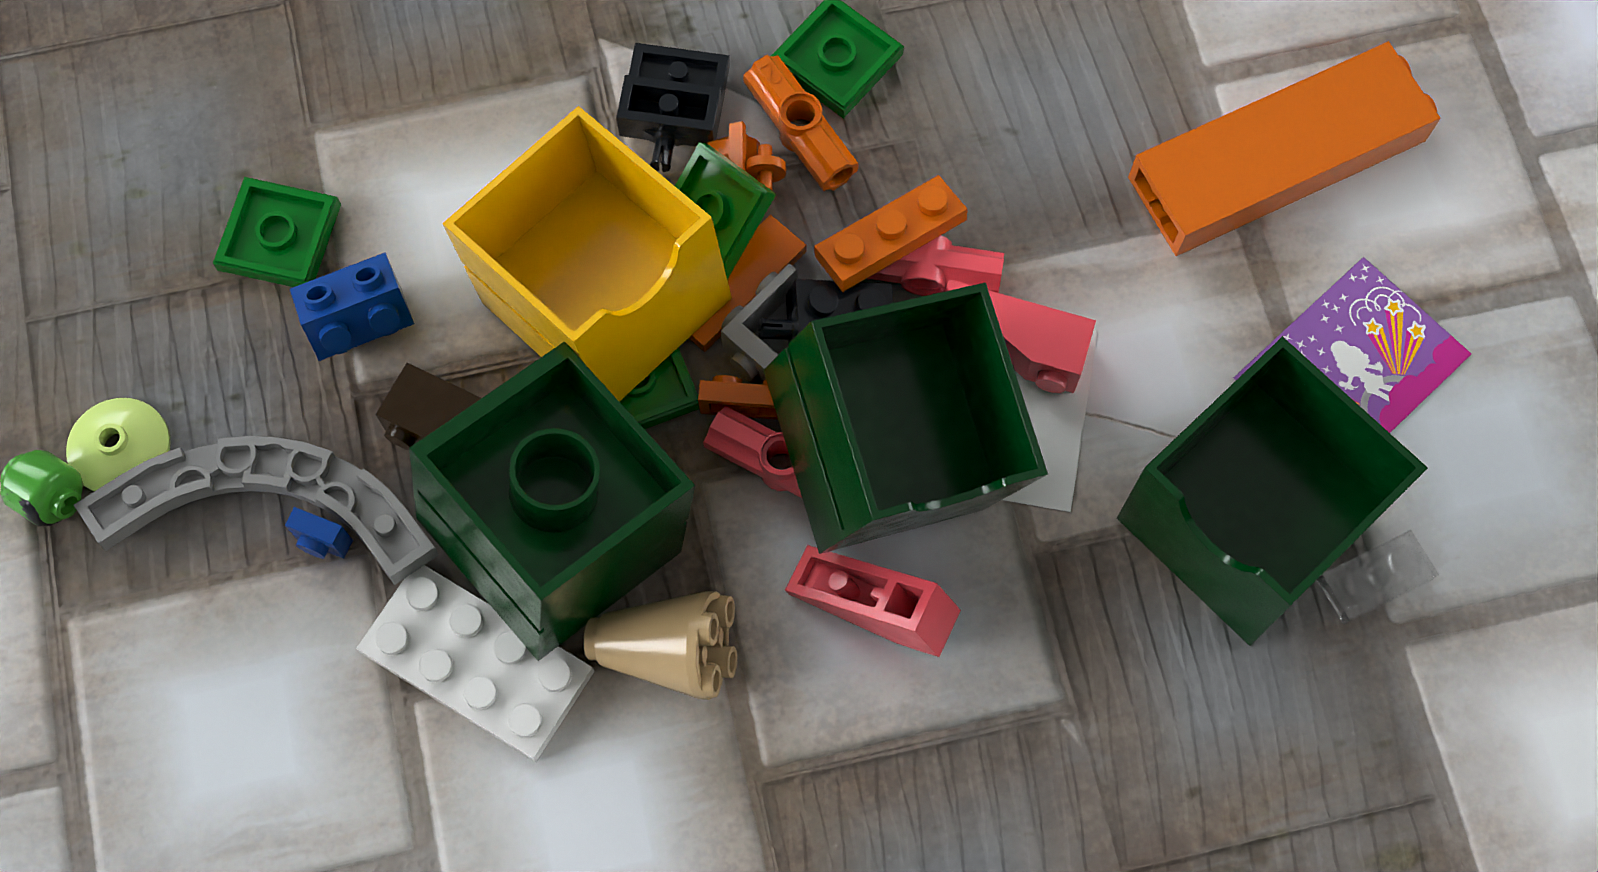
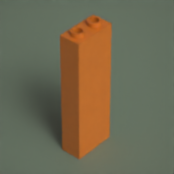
(1283, 147)

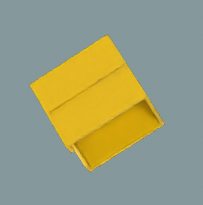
(592, 253)

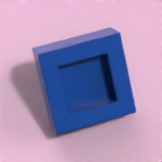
(318, 535)

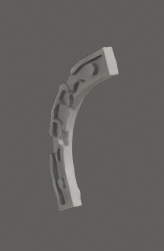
(261, 466)

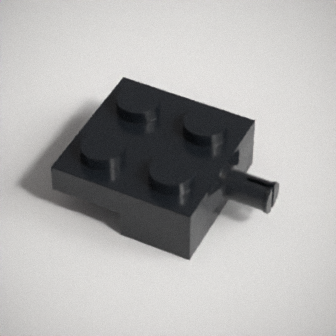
(672, 98)
(821, 299)

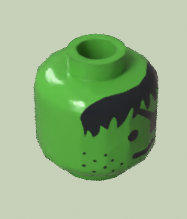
(40, 487)

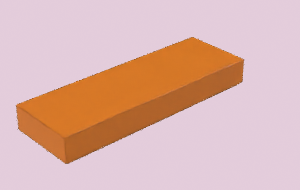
(767, 251)

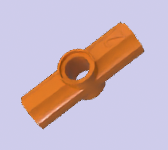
(813, 143)

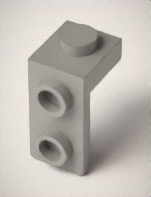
(747, 351)

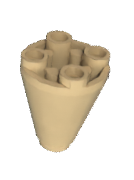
(669, 642)

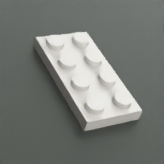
(474, 662)

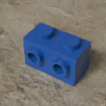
(351, 306)

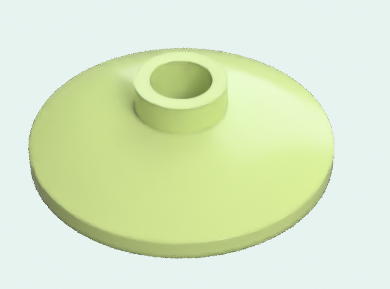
(141, 438)

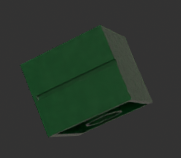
(903, 416)
(1267, 489)
(550, 499)

